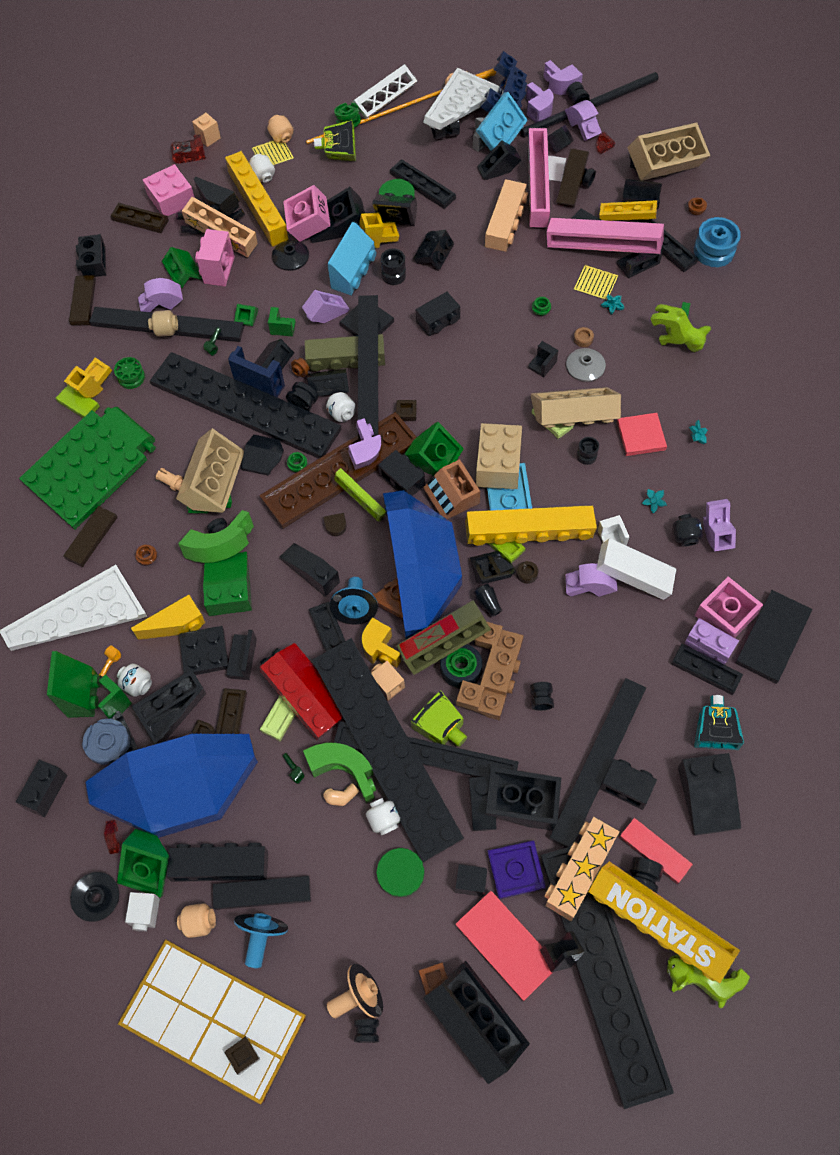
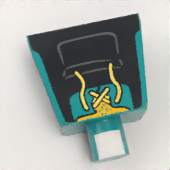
(718, 726)

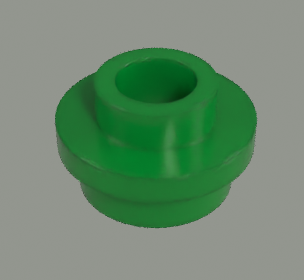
(541, 306)
(296, 457)

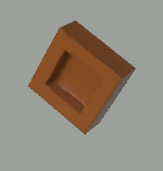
(432, 976)

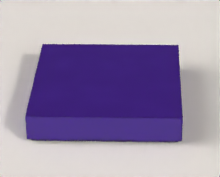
(516, 870)

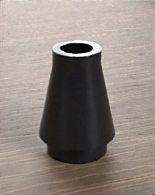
(487, 598)

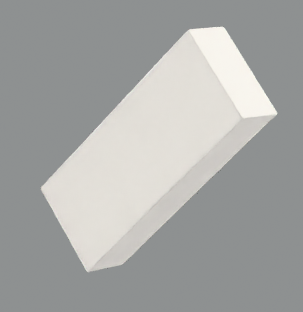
(636, 569)

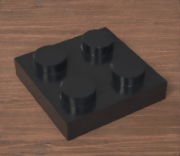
(204, 650)

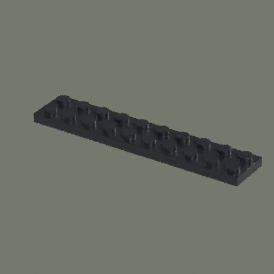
(246, 405)
(388, 750)
(613, 998)

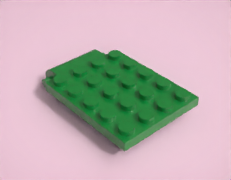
(89, 464)

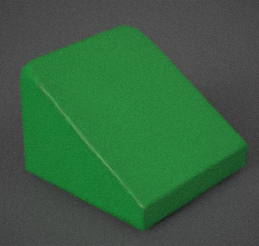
(246, 314)

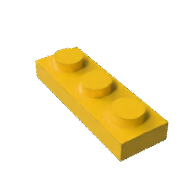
(628, 210)

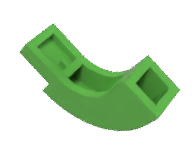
(219, 545)
(338, 756)

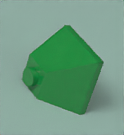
(434, 449)
(143, 863)

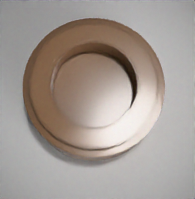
(583, 337)

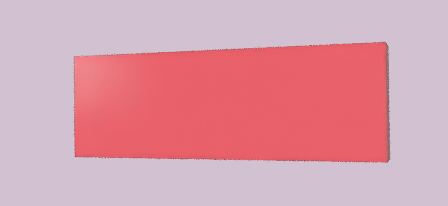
(655, 849)

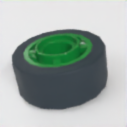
(454, 675)

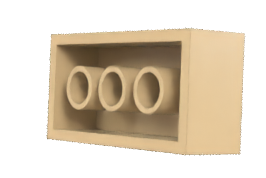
(668, 151)

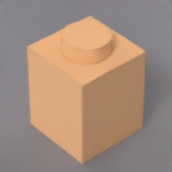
(207, 128)
(388, 679)

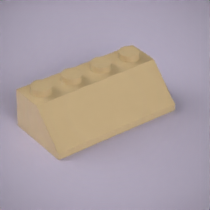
(576, 406)
(211, 473)

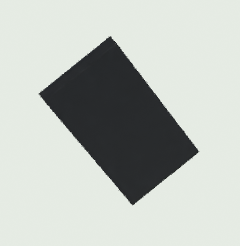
(774, 636)

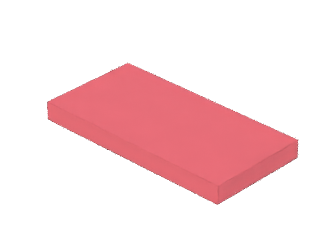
(505, 945)

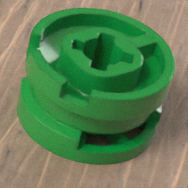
(347, 113)
(129, 373)

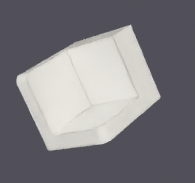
(613, 529)

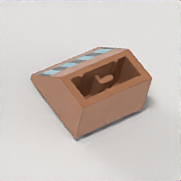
(452, 490)

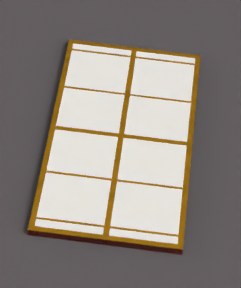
(204, 1011)

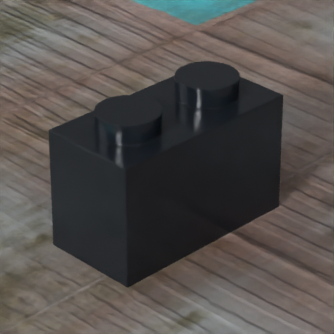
(438, 314)
(401, 473)
(628, 783)
(41, 788)

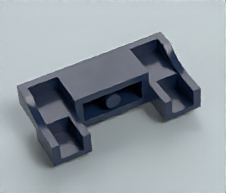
(513, 82)

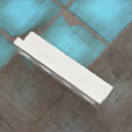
(382, 87)

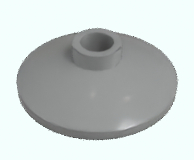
(584, 370)

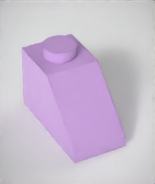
(324, 307)

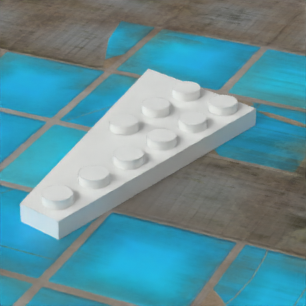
(458, 98)
(88, 607)

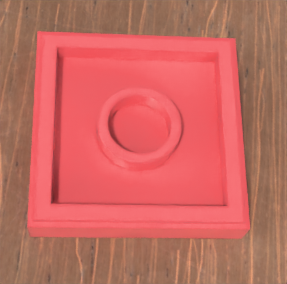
(641, 434)

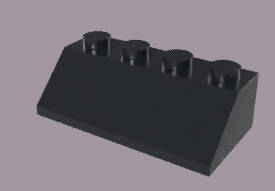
(477, 1022)

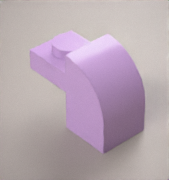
(559, 79)
(539, 102)
(584, 115)
(160, 292)
(368, 449)
(717, 525)
(591, 580)

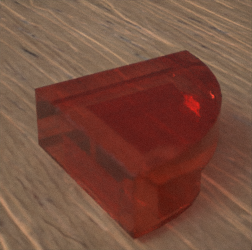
(604, 143)
(109, 834)

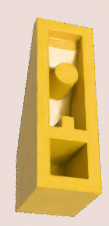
(173, 620)

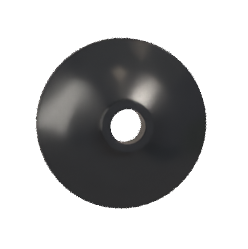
(290, 255)
(86, 889)

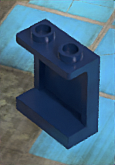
(266, 380)

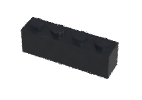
(217, 863)

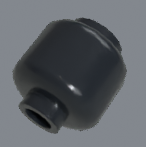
(687, 530)

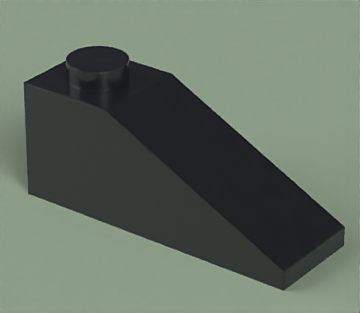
(217, 196)
(311, 568)

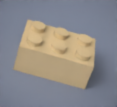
(499, 456)

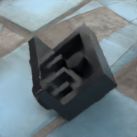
(641, 191)
(434, 248)

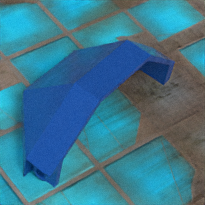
(424, 560)
(174, 782)

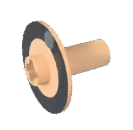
(362, 993)

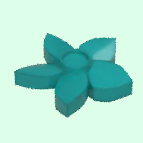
(613, 303)
(698, 433)
(654, 500)

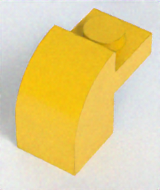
(377, 230)
(88, 381)
(375, 641)

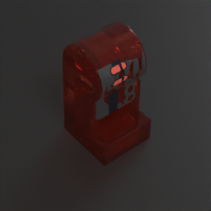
(188, 150)

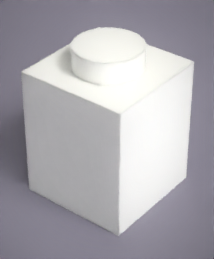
(142, 911)

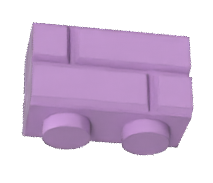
(711, 641)

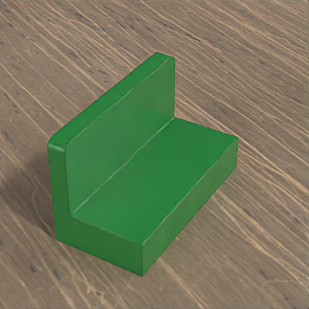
(180, 266)
(115, 700)

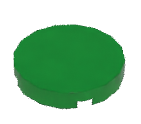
(398, 187)
(400, 872)

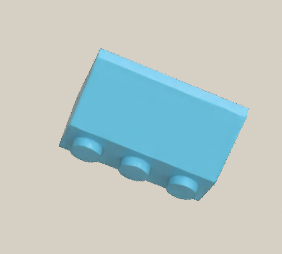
(351, 260)

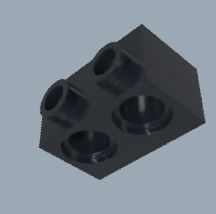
(91, 255)

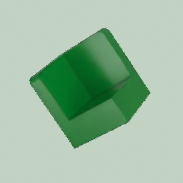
(280, 325)

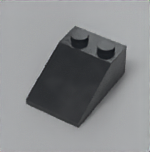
(396, 208)
(343, 210)
(710, 793)
(524, 798)

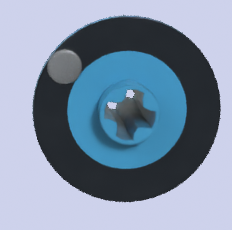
(354, 603)
(260, 927)

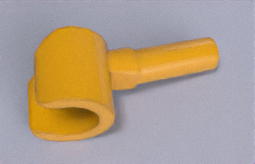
(113, 656)

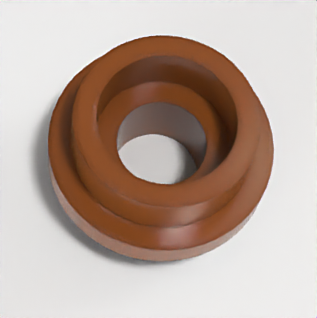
(697, 206)
(300, 367)
(142, 551)

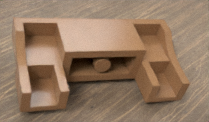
(497, 678)

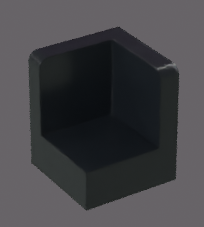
(560, 138)
(544, 360)
(471, 880)
(562, 953)

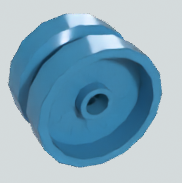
(717, 242)

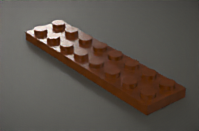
(316, 482)

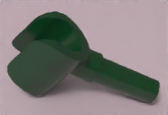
(210, 345)
(296, 773)

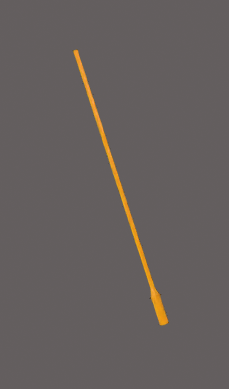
(484, 75)

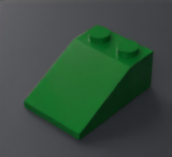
(227, 585)
(73, 686)

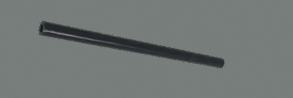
(601, 99)

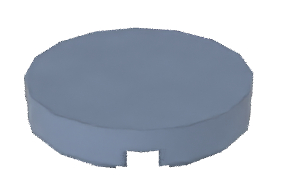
(106, 741)

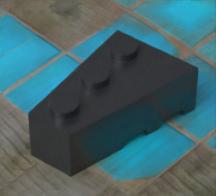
(169, 706)

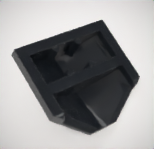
(261, 454)
(491, 567)

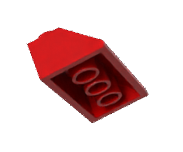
(302, 690)

